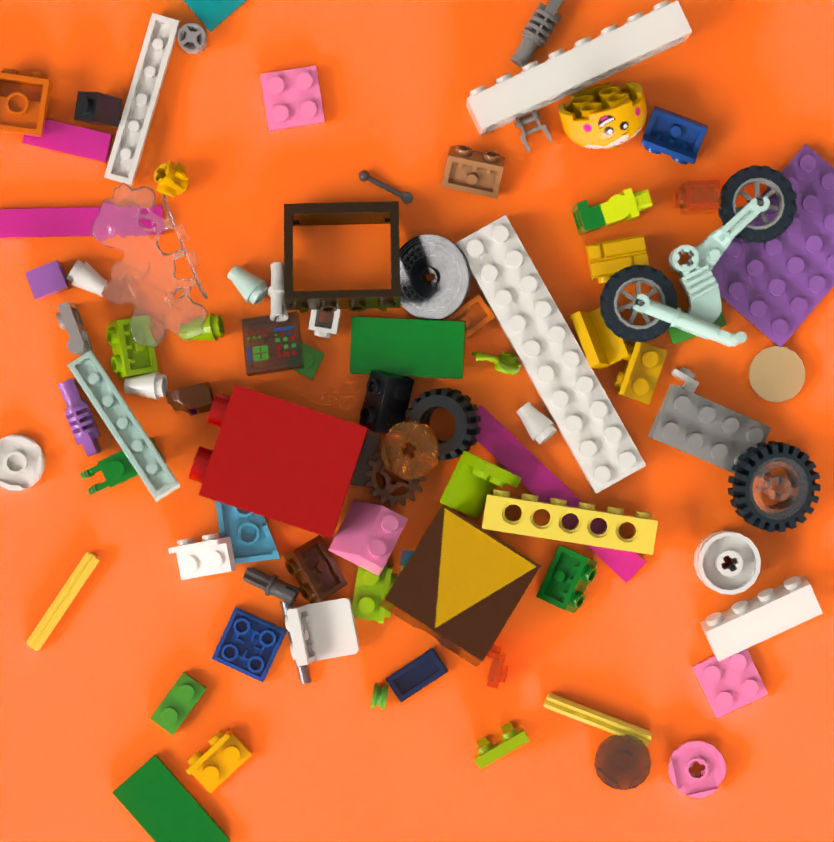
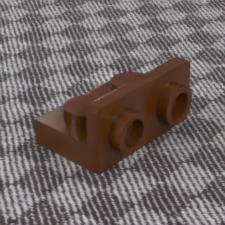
(315, 570)

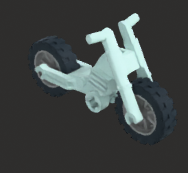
(697, 278)

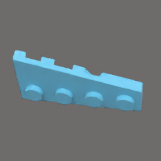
(248, 534)

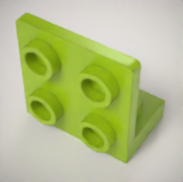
(472, 482)

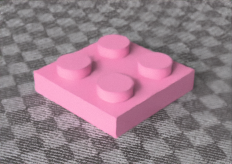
(292, 98)
(729, 682)

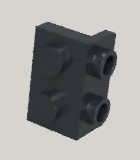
(385, 401)

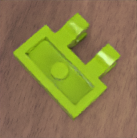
(491, 752)

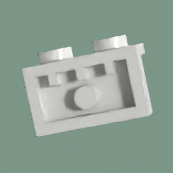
(204, 558)

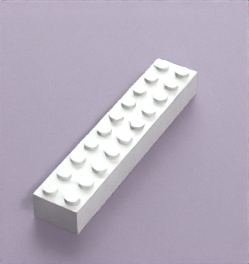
(550, 355)

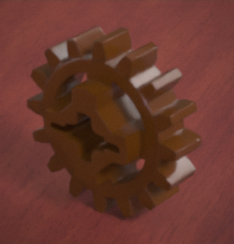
(387, 487)

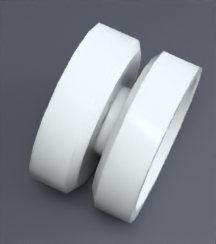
(743, 567)

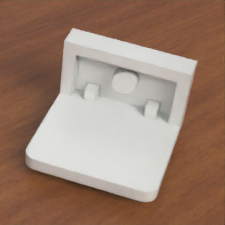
(322, 631)

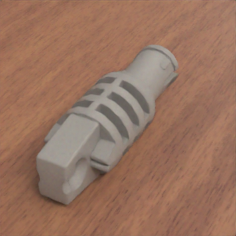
(537, 31)

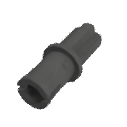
(271, 585)

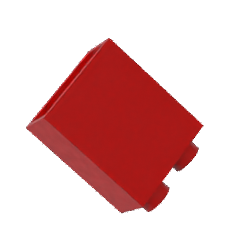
(278, 460)

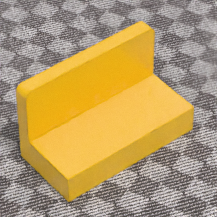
(597, 340)

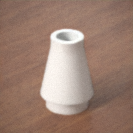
(86, 277)
(148, 385)
(537, 424)

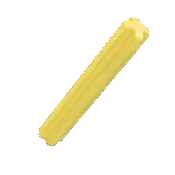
(62, 601)
(595, 718)

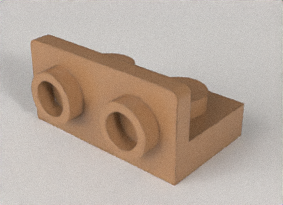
(473, 171)

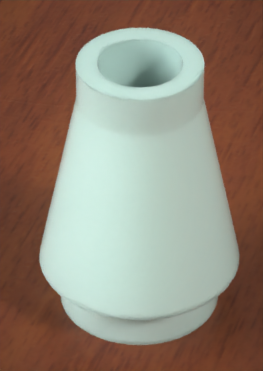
(250, 286)

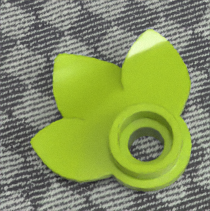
(505, 363)

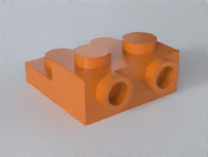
(24, 102)

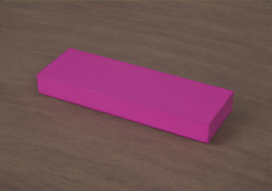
(72, 141)

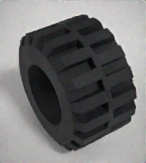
(464, 416)

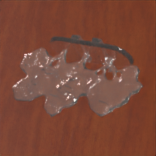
(146, 272)

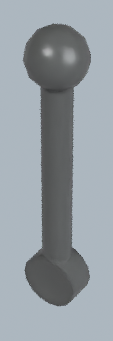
(406, 197)

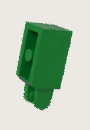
(115, 469)

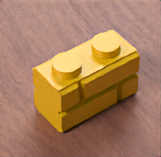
(613, 255)

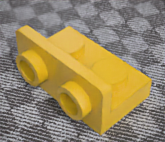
(640, 372)
(219, 760)

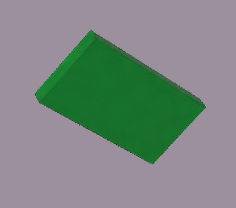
(407, 347)
(166, 806)

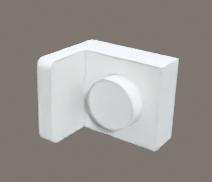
(687, 377)

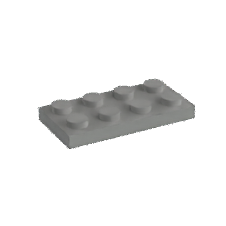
(705, 428)

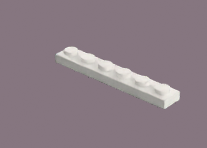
(142, 99)

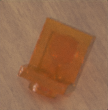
(497, 670)

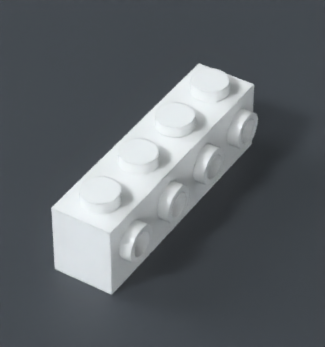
(761, 617)

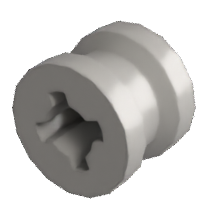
(189, 34)

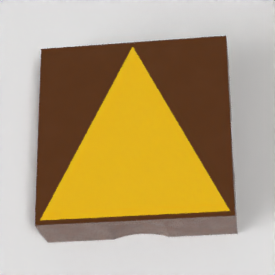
(460, 585)

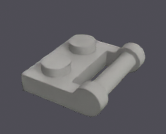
(70, 320)

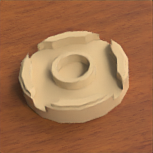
(776, 374)

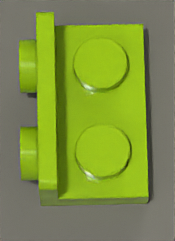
(128, 356)
(370, 592)

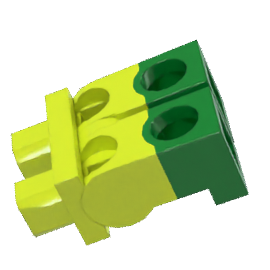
(614, 210)

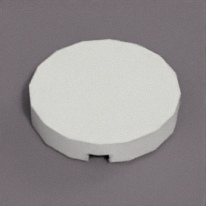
(20, 462)

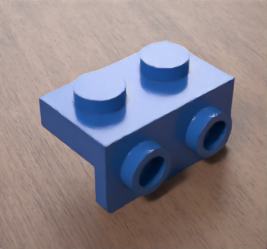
(673, 135)

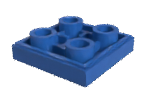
(249, 644)

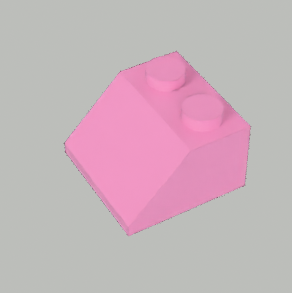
(368, 535)

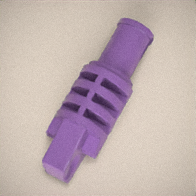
(80, 418)

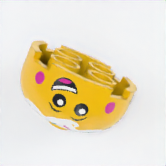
(605, 122)

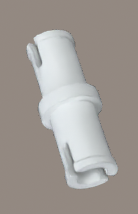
(276, 292)

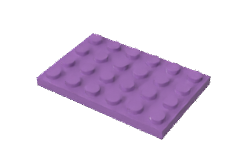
(788, 276)

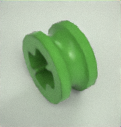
(379, 696)

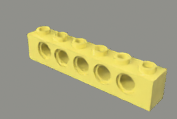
(640, 542)

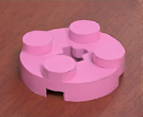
(710, 777)

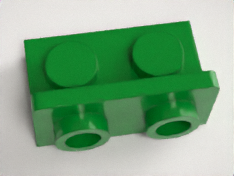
(567, 579)

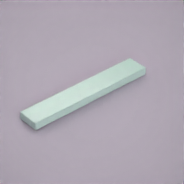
(124, 425)

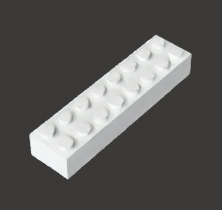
(578, 68)

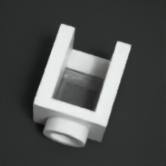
(324, 323)

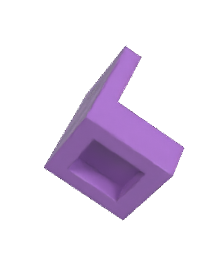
(47, 280)

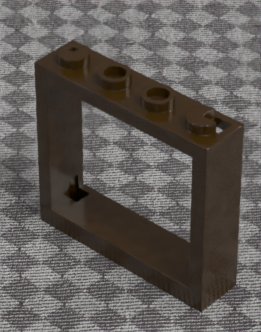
(341, 214)

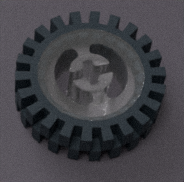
(793, 492)

